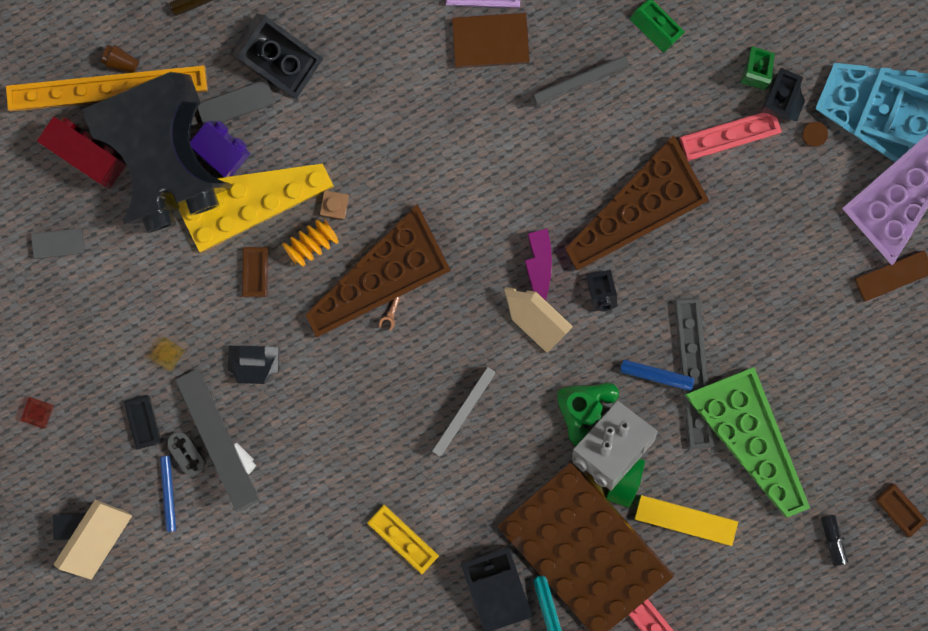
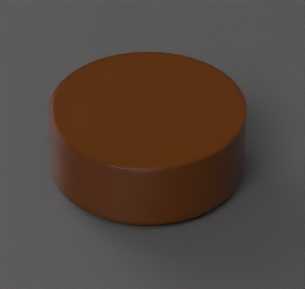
(814, 134)

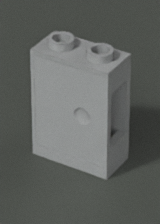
(613, 445)

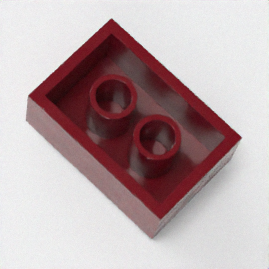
(82, 151)

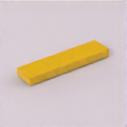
(686, 520)

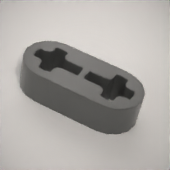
(181, 457)

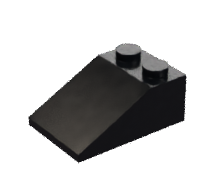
(276, 55)

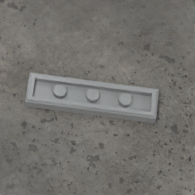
(464, 411)

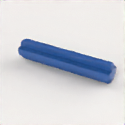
(657, 375)

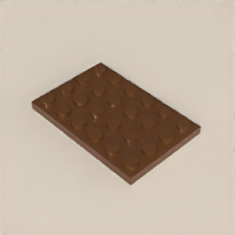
(585, 550)

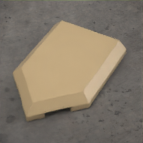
(536, 317)

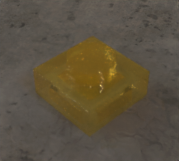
(168, 354)

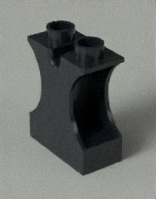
(154, 136)

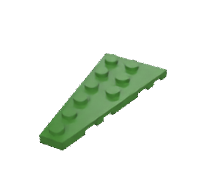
(745, 424)

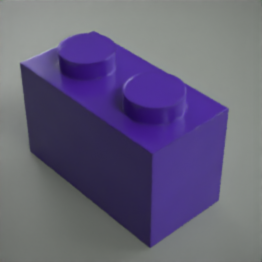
(220, 148)

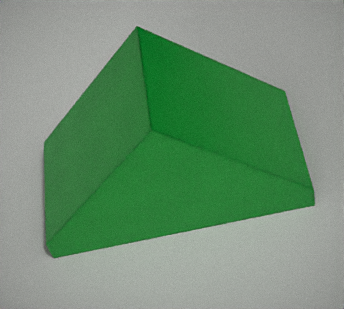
(758, 68)
(628, 486)

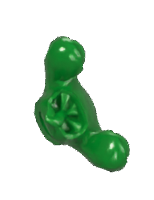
(582, 406)

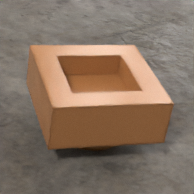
(334, 205)

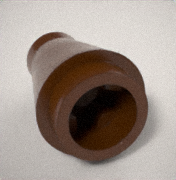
(119, 59)

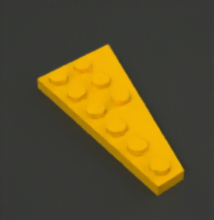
(253, 201)

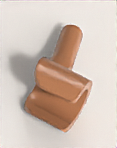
(390, 315)

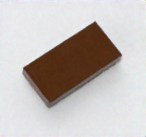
(255, 272)
(901, 510)

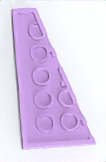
(894, 202)

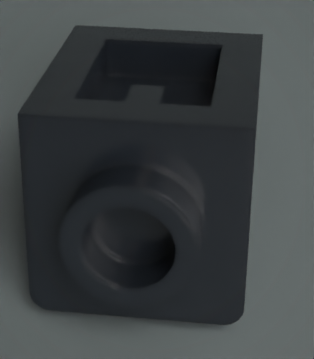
(602, 290)

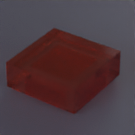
(37, 412)

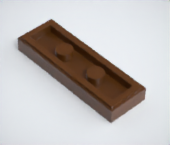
(893, 276)

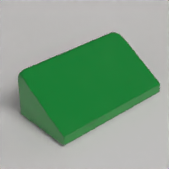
(657, 25)

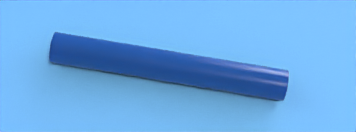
(168, 493)

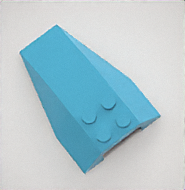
(878, 106)

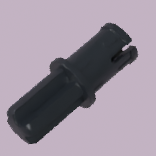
(834, 540)

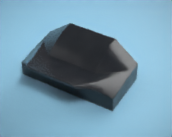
(785, 96)
(253, 363)

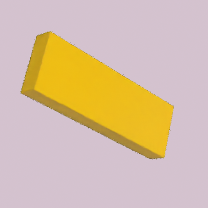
(403, 539)

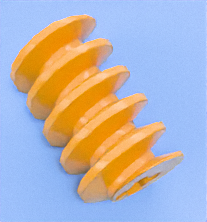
(311, 242)

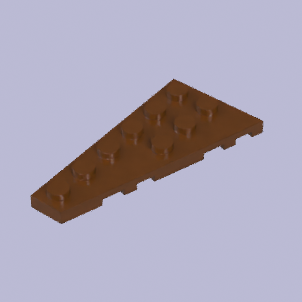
(648, 201)
(389, 270)

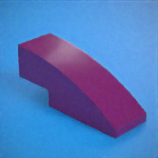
(540, 266)

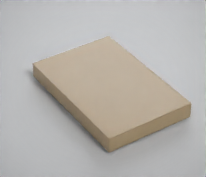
(92, 540)

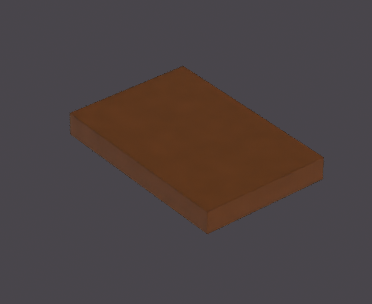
(490, 40)

